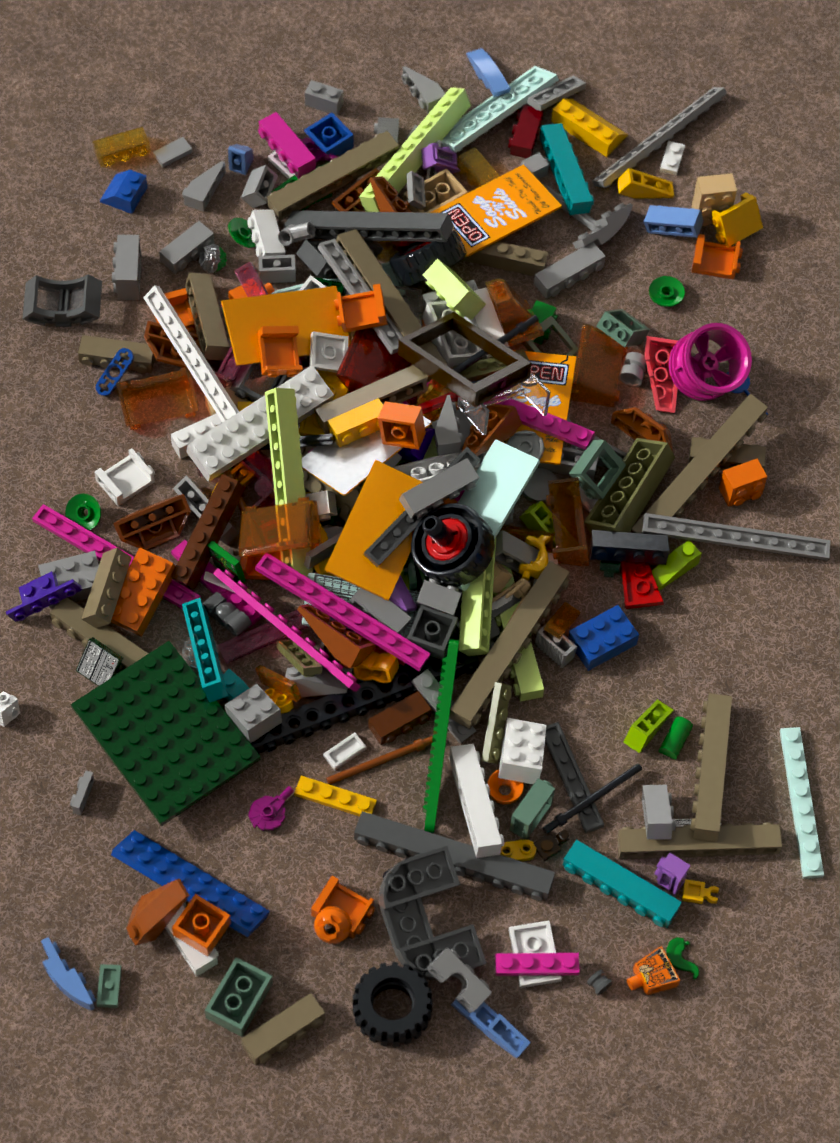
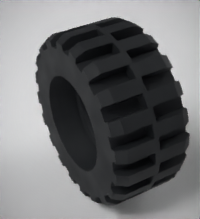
(392, 978)

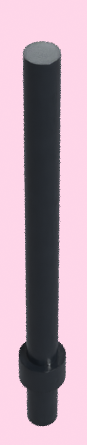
(520, 328)
(561, 818)

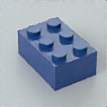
(603, 637)

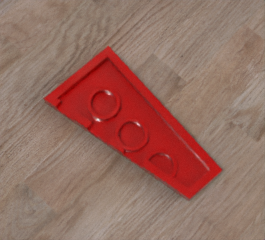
(639, 586)

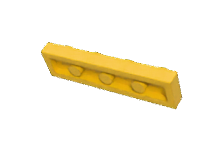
(334, 796)

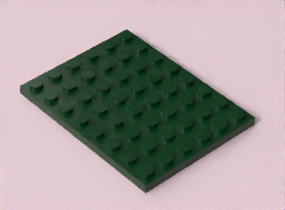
(165, 733)

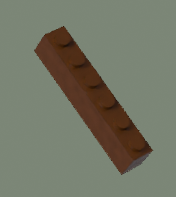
(208, 529)

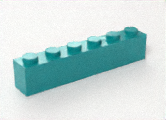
(566, 169)
(204, 650)
(622, 884)

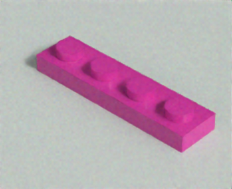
(537, 964)

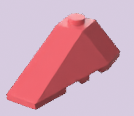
(657, 361)

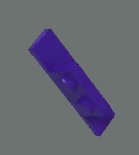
(42, 594)

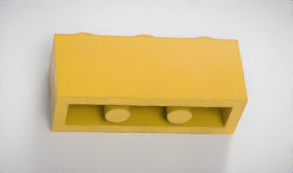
(356, 423)

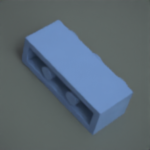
(673, 221)

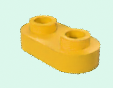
(281, 700)
(517, 852)

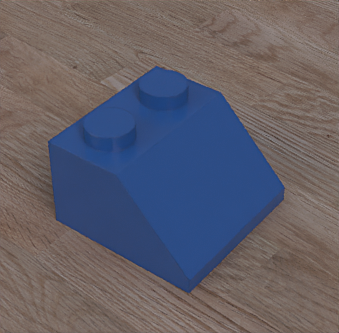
(331, 135)
(125, 191)

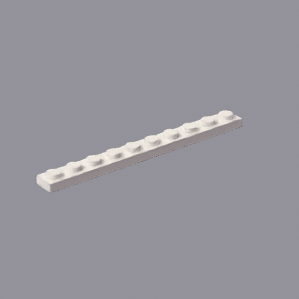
(190, 353)

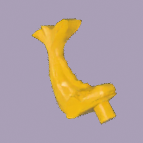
(535, 568)

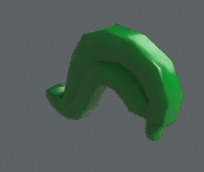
(674, 954)

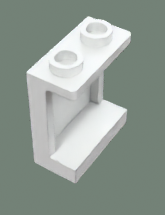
(126, 478)

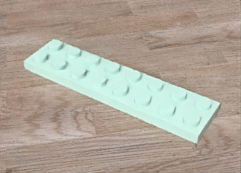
(497, 108)

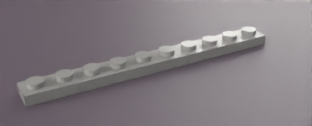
(656, 139)
(736, 536)

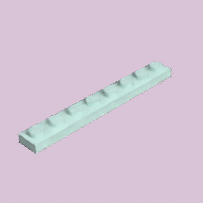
(801, 803)

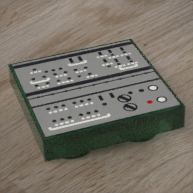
(98, 662)

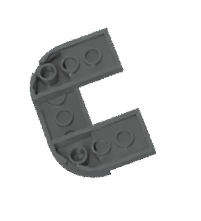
(407, 919)

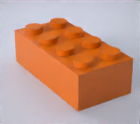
(142, 591)

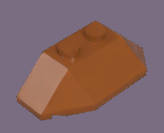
(350, 198)
(162, 346)
(640, 425)
(154, 523)

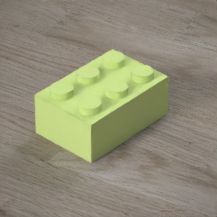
(453, 290)

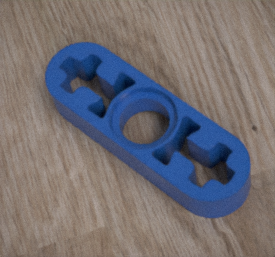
(117, 357)

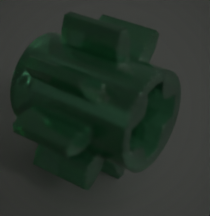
(609, 568)

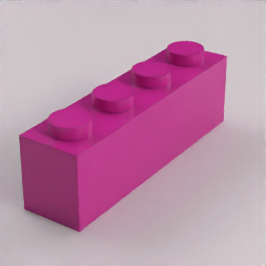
(287, 145)

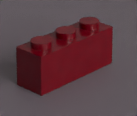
(525, 132)

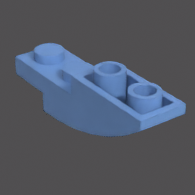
(66, 980)

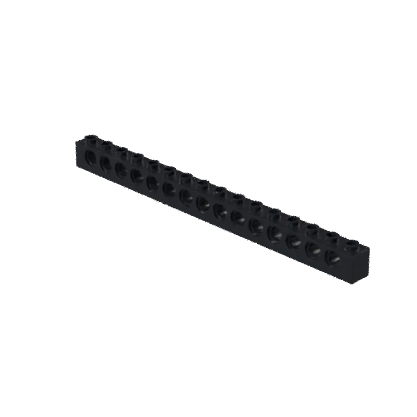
(360, 706)

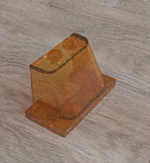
(512, 310)

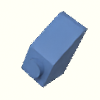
(240, 158)

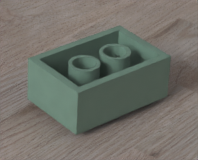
(238, 997)

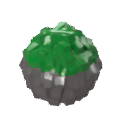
(213, 258)

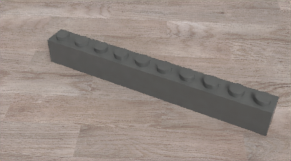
(377, 225)
(497, 869)

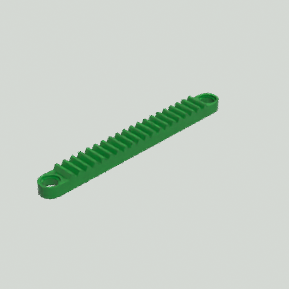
(440, 735)

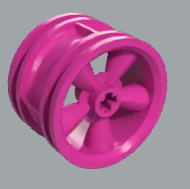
(733, 348)

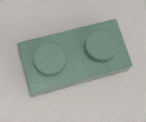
(109, 986)

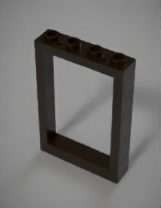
(516, 370)

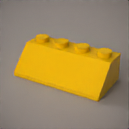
(587, 126)

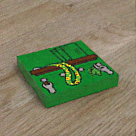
(224, 560)

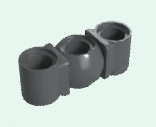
(227, 614)

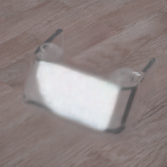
(532, 388)

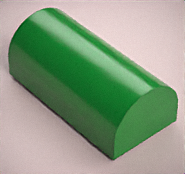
(676, 737)

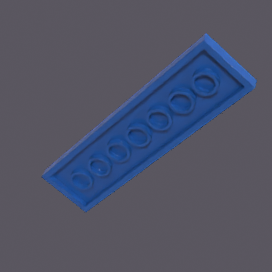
(165, 867)

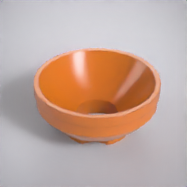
(494, 785)
(338, 918)

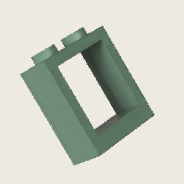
(550, 321)
(617, 326)
(603, 450)
(532, 808)

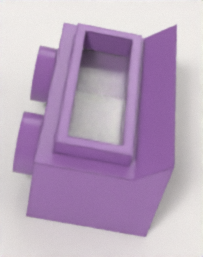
(440, 158)
(671, 873)

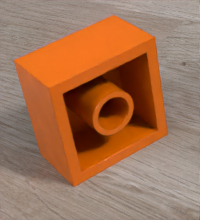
(401, 425)
(743, 482)
(201, 925)

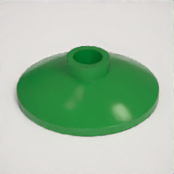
(241, 232)
(667, 285)
(76, 507)

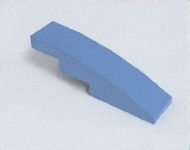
(488, 72)
(496, 1028)

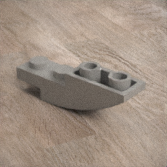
(607, 226)

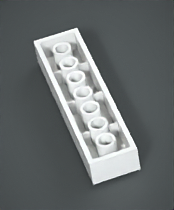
(248, 429)

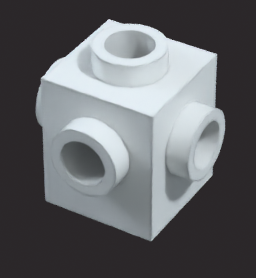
(8, 708)

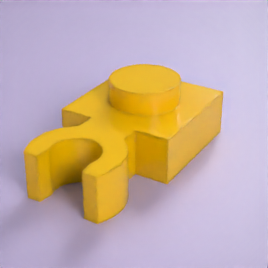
(695, 892)

